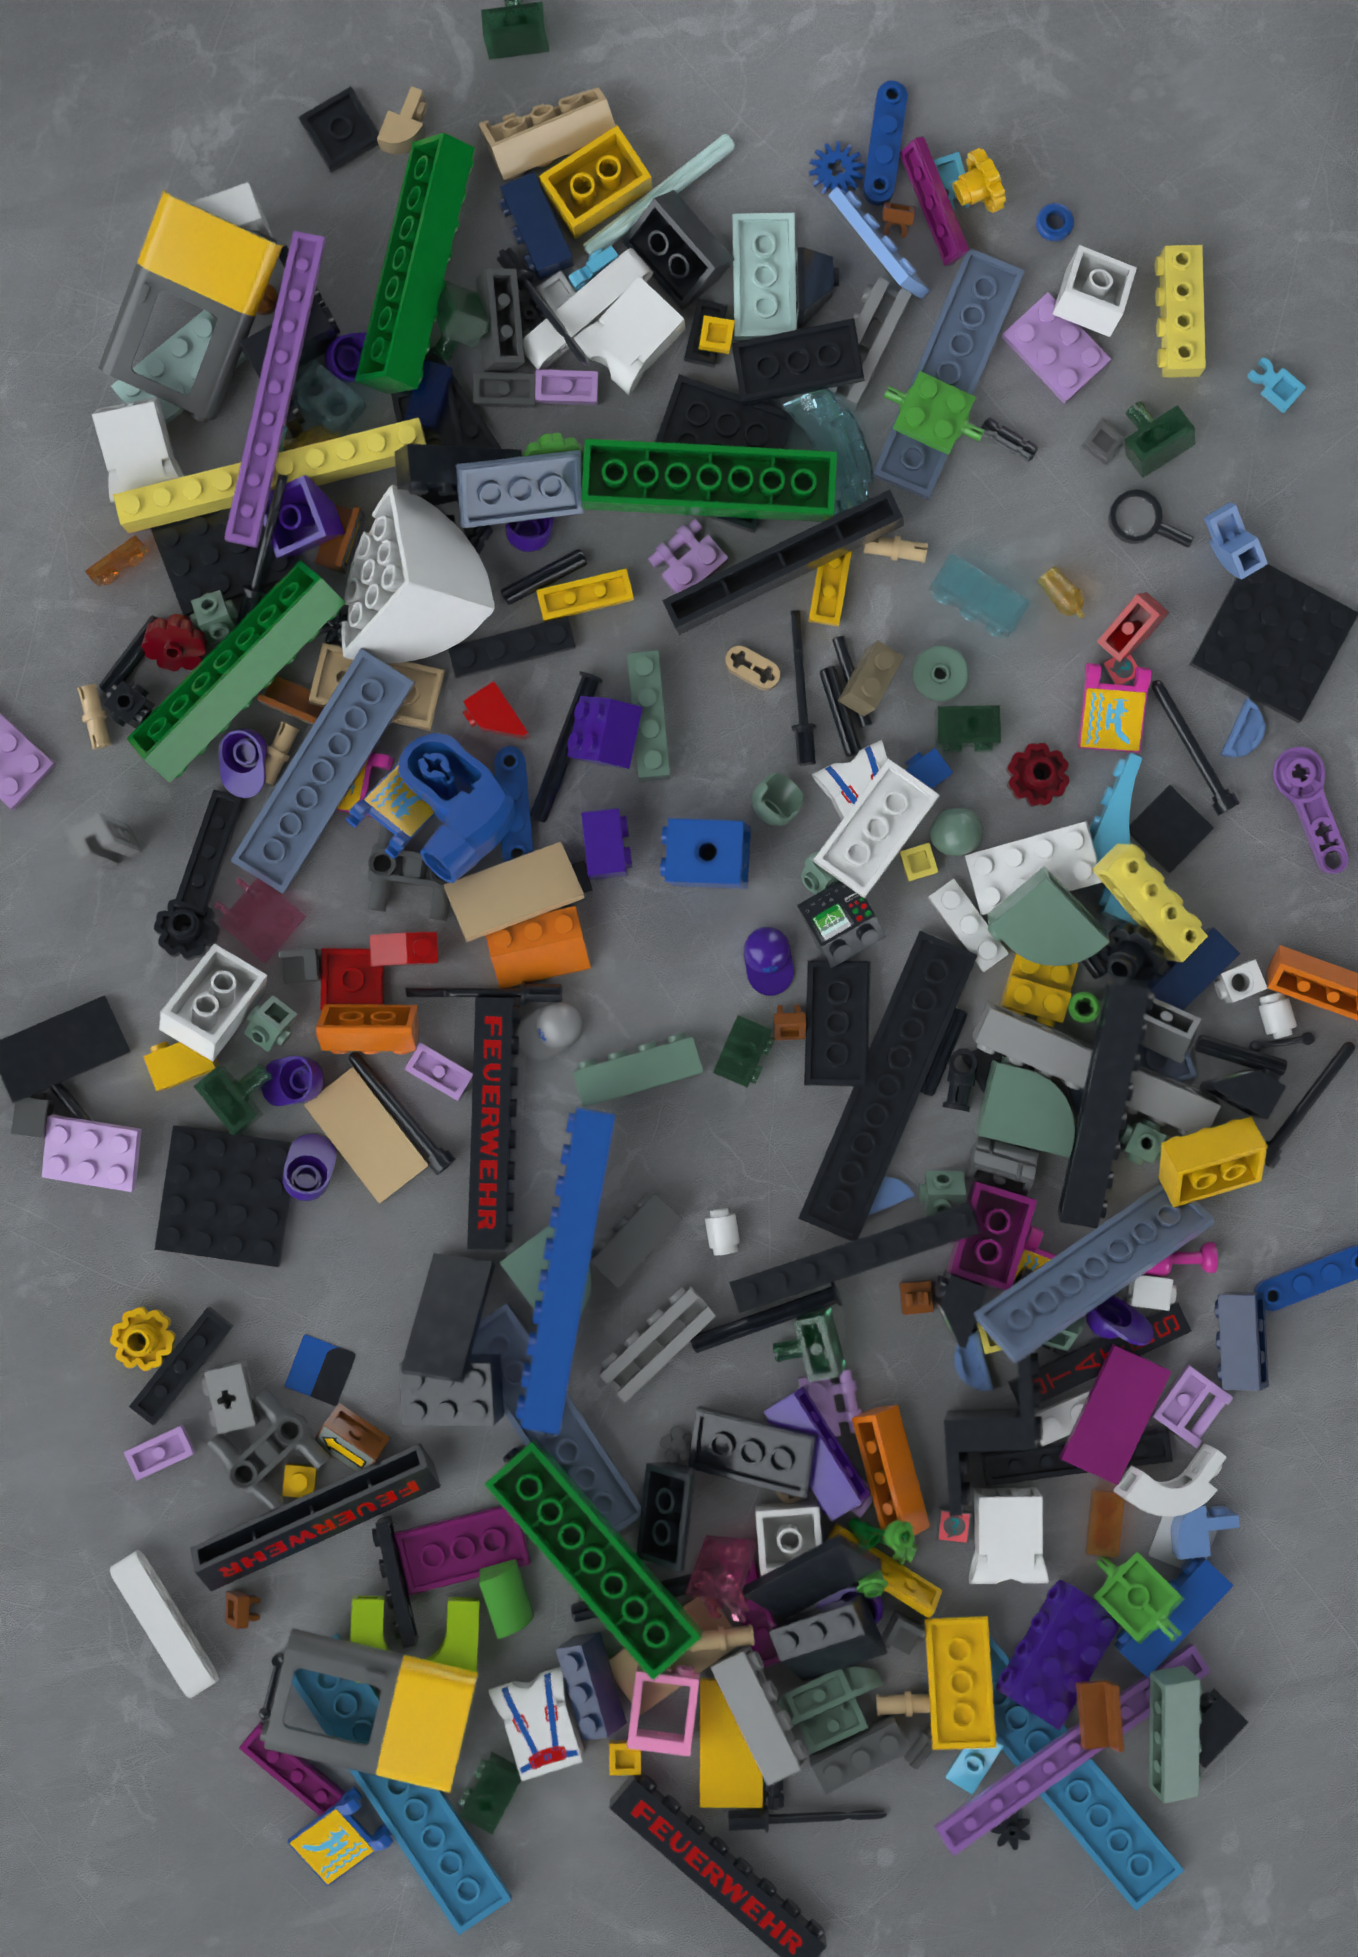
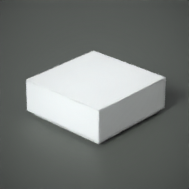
(556, 290)

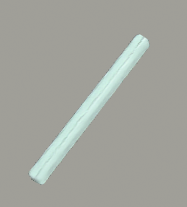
(676, 182)

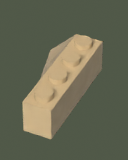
(547, 132)

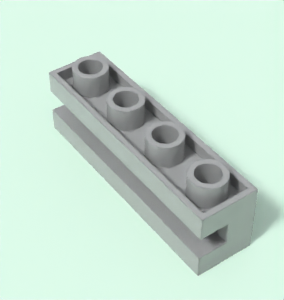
(874, 332)
(98, 840)
(657, 1343)
(759, 1715)

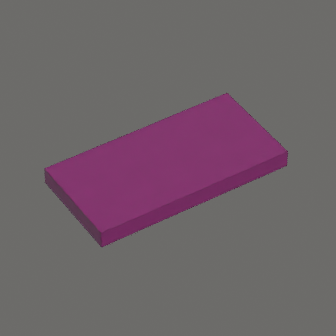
(1115, 1414)
(459, 1547)

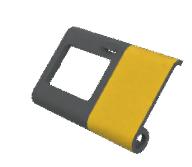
(208, 266)
(416, 1719)

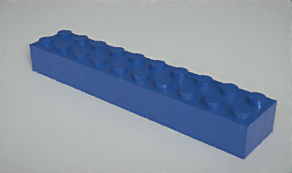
(567, 1270)

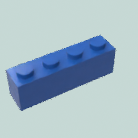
(1202, 1589)

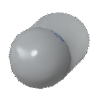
(550, 1030)

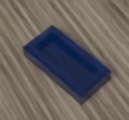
(429, 397)

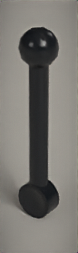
(1306, 1038)
(277, 1661)

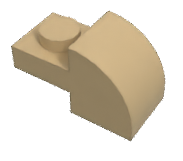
(403, 129)

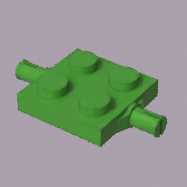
(934, 413)
(1138, 1597)

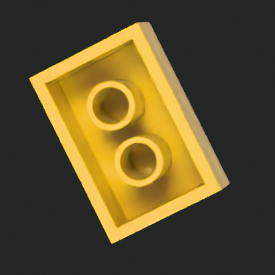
(596, 182)
(1212, 1161)

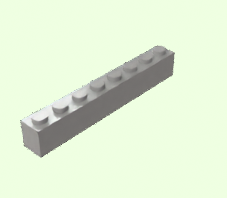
(1069, 1059)

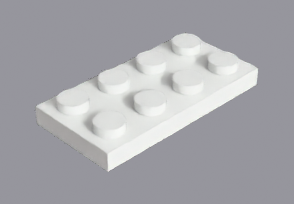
(876, 828)
(1002, 869)

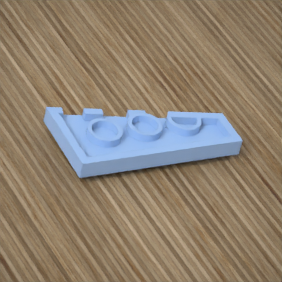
(881, 245)

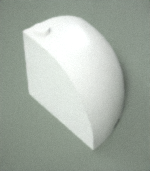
(413, 584)

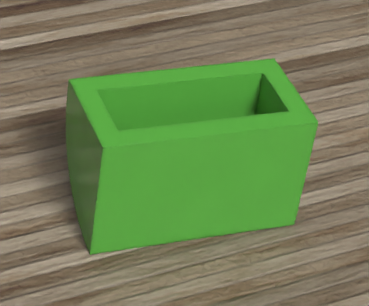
(506, 1597)

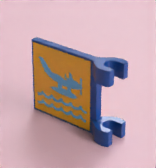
(395, 808)
(337, 1840)

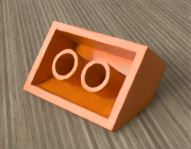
(539, 948)
(368, 1028)

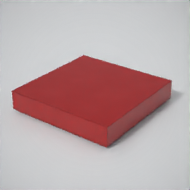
(349, 978)

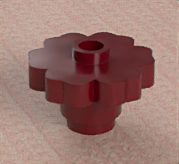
(174, 643)
(1050, 764)

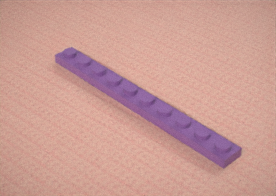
(275, 389)
(1049, 1764)

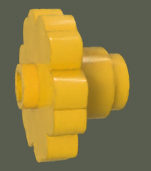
(980, 182)
(153, 1327)

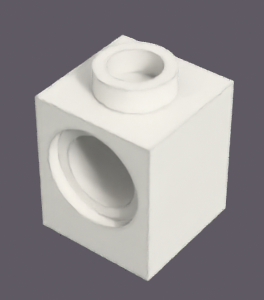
(1252, 977)
(1152, 1292)

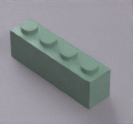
(651, 734)
(638, 1071)
(1174, 1734)

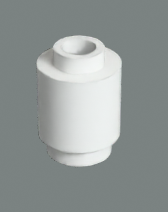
(1277, 1015)
(722, 1231)

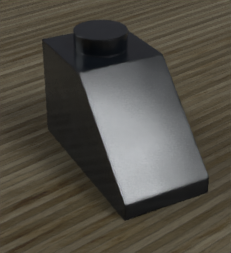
(1219, 1725)

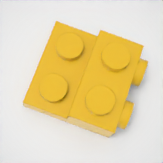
(1039, 990)

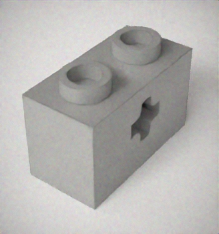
(236, 1381)

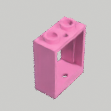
(663, 1741)

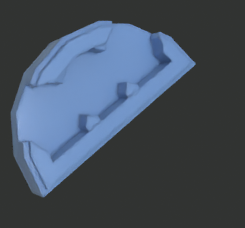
(1246, 731)
(890, 1193)
(972, 1364)

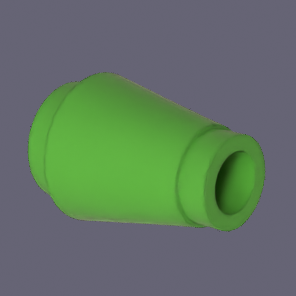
(1091, 1000)

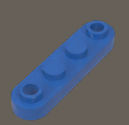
(885, 142)
(515, 782)
(1310, 1278)

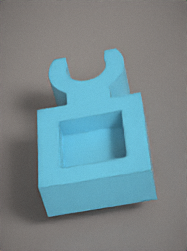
(949, 169)
(597, 262)
(1280, 388)

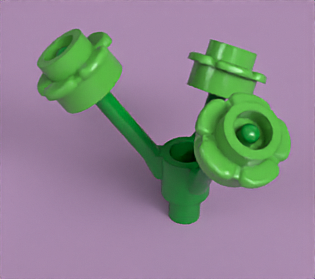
(897, 1535)

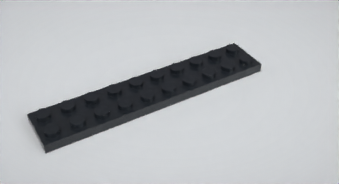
(896, 1073)

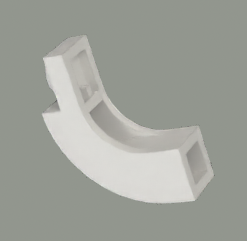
(1177, 1495)

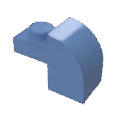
(1232, 544)
(1192, 1530)

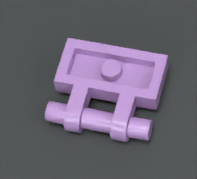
(695, 565)
(822, 1395)

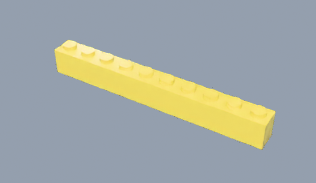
(215, 488)

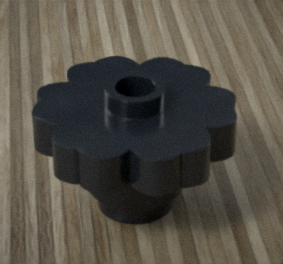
(190, 943)
(1133, 953)

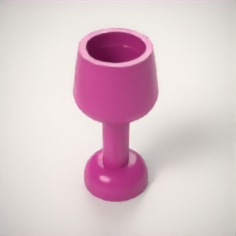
(1206, 1257)

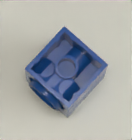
(687, 849)

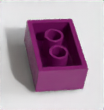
(996, 1252)

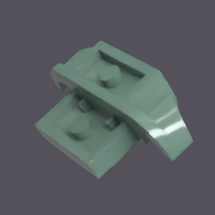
(829, 1707)

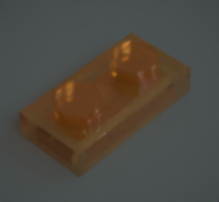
(108, 568)
(1104, 1523)

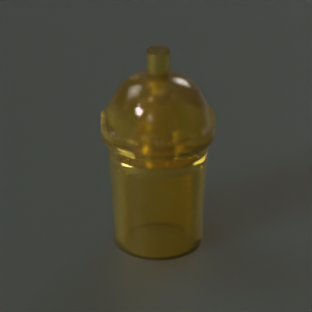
(311, 436)
(1062, 592)

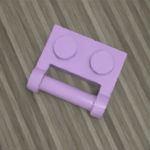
(1184, 1399)

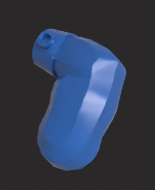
(463, 797)

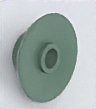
(943, 659)

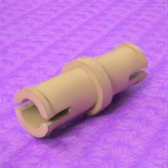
(897, 549)
(94, 716)
(278, 752)
(724, 1637)
(903, 1704)

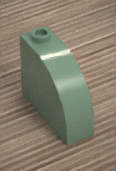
(1047, 923)
(1025, 1110)
(526, 1264)

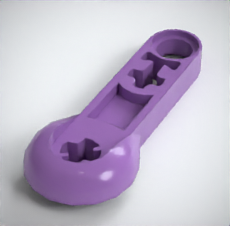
(1310, 802)

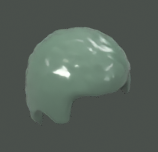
(777, 800)
(956, 832)

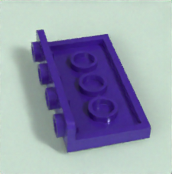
(1057, 1652)

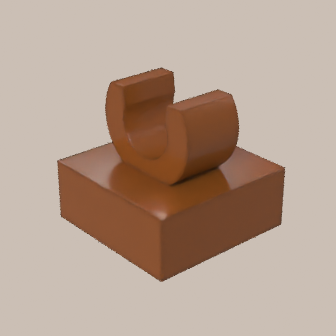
(897, 214)
(789, 1025)
(916, 1297)
(237, 1609)

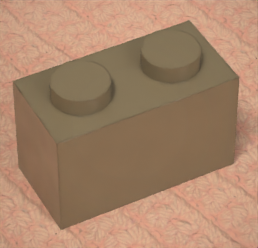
(870, 678)

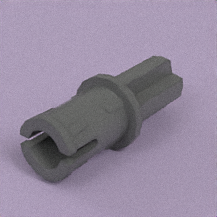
(920, 1750)

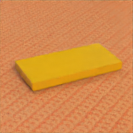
(960, 1682)
(726, 1763)

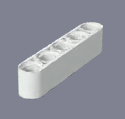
(584, 308)
(164, 1624)

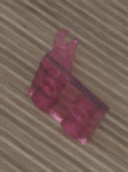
(260, 918)
(721, 1574)

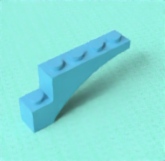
(1113, 828)

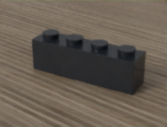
(434, 466)

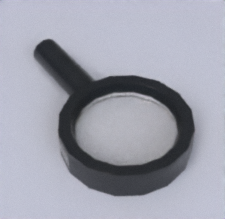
(1137, 518)

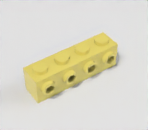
(1181, 311)
(1150, 901)

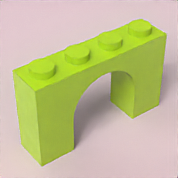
(461, 1635)

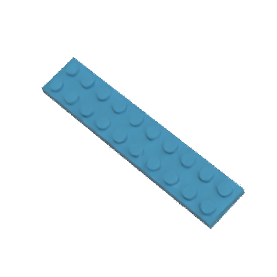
(1088, 1804)
(415, 1815)

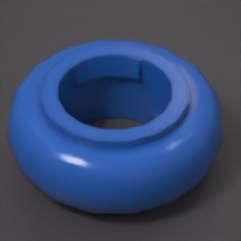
(1053, 234)

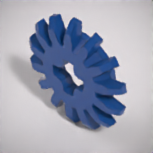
(825, 174)

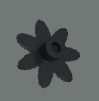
(530, 321)
(330, 628)
(1009, 1824)

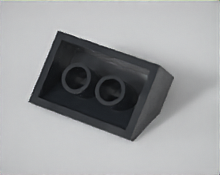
(678, 249)
(666, 1514)
(828, 1638)

